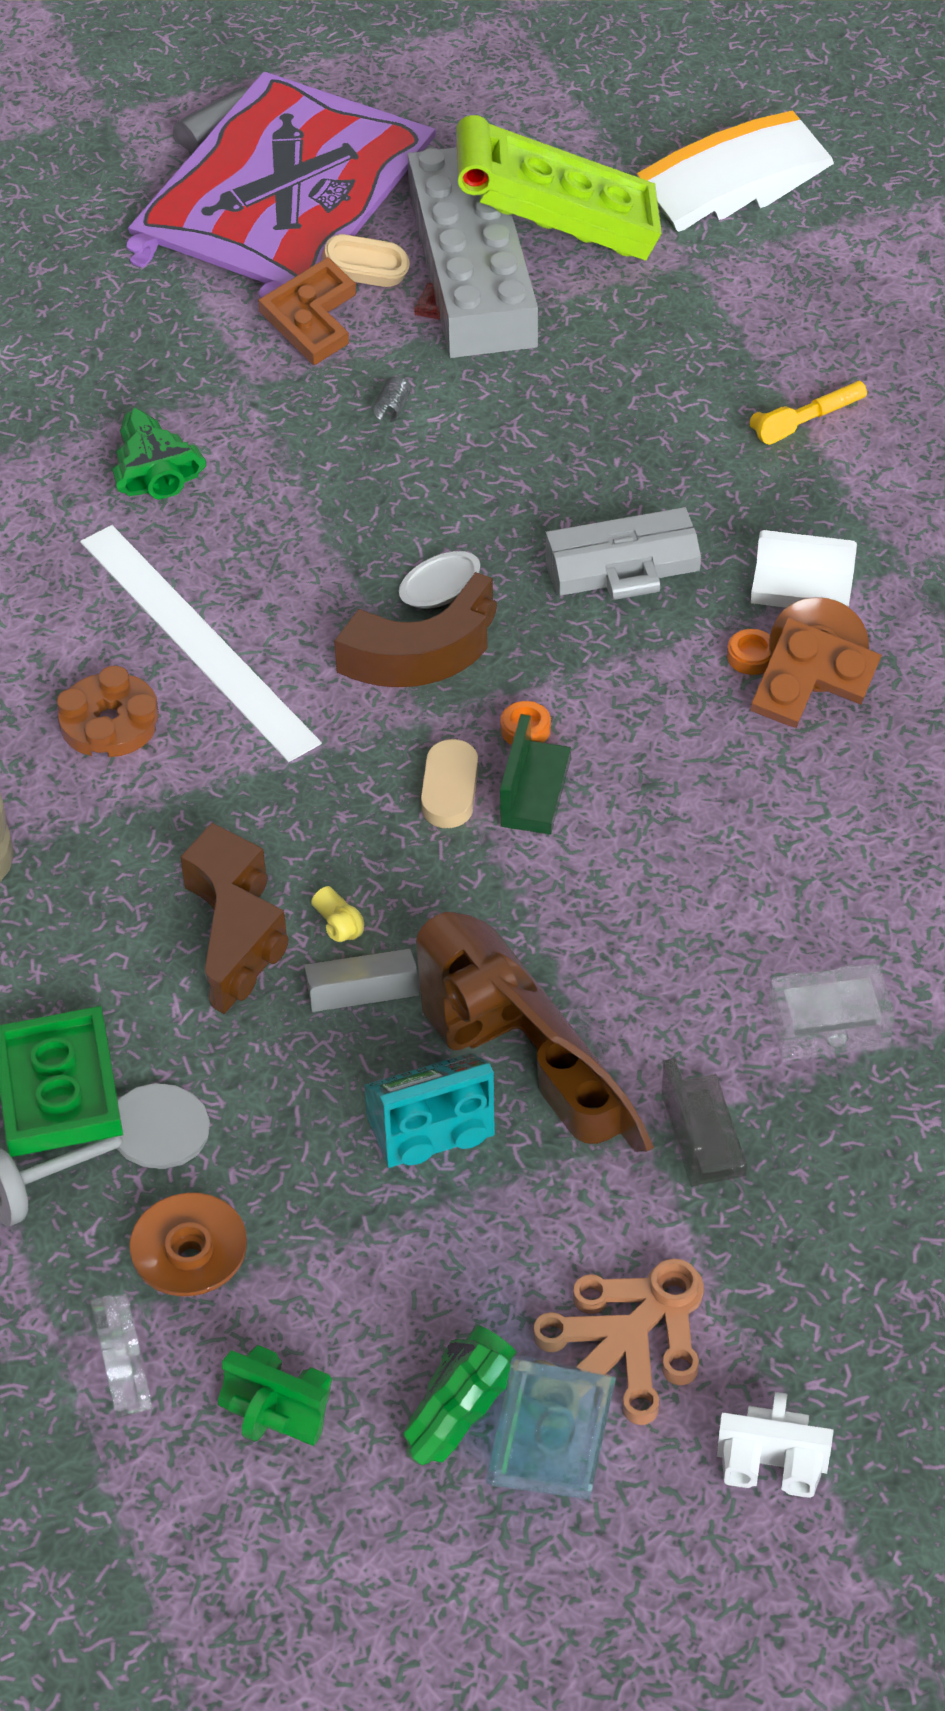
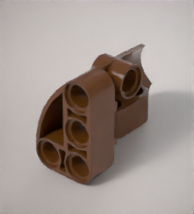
(481, 990)

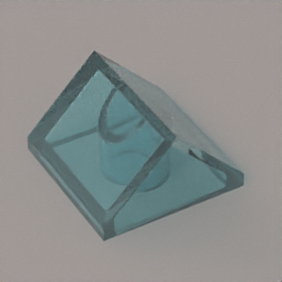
(550, 1428)

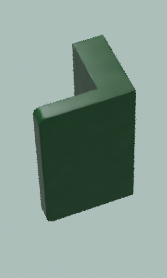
(532, 782)

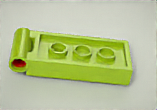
(557, 188)

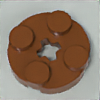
(115, 690)

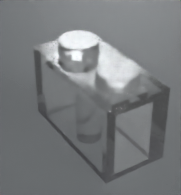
(830, 1012)

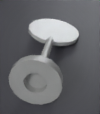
(160, 1131)

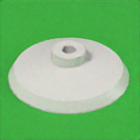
(438, 579)

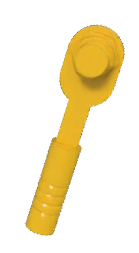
(784, 420)

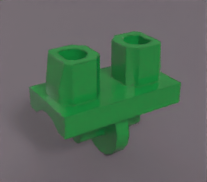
(273, 1399)

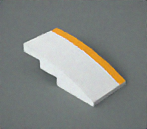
(735, 167)

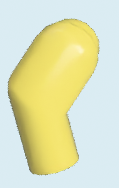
(343, 920)

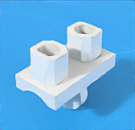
(775, 1440)

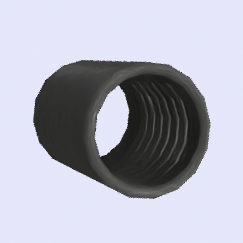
(385, 392)

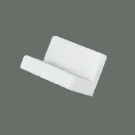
(801, 568)

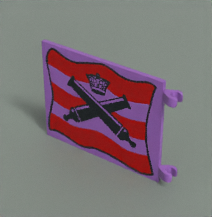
(278, 182)

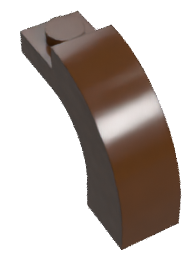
(420, 651)

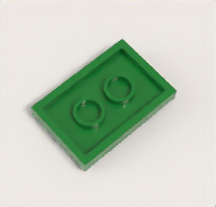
(57, 1082)

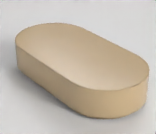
(368, 259)
(449, 783)

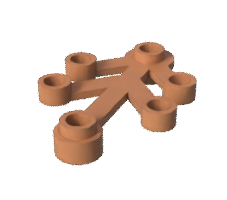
(629, 1333)

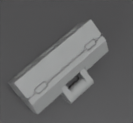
(623, 554)

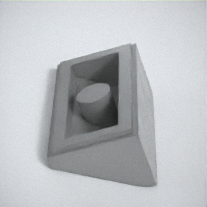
(362, 980)

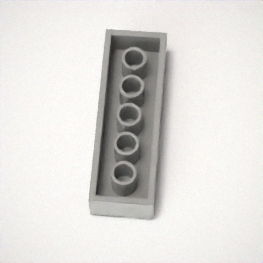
(471, 261)

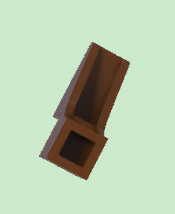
(245, 928)

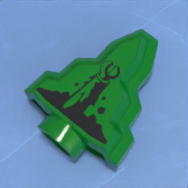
(153, 458)
(458, 1394)

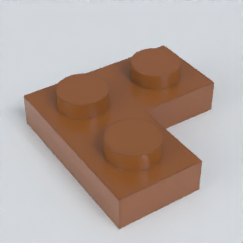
(302, 308)
(810, 659)

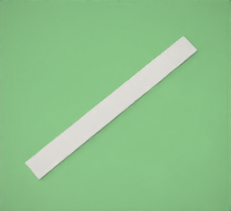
(201, 644)

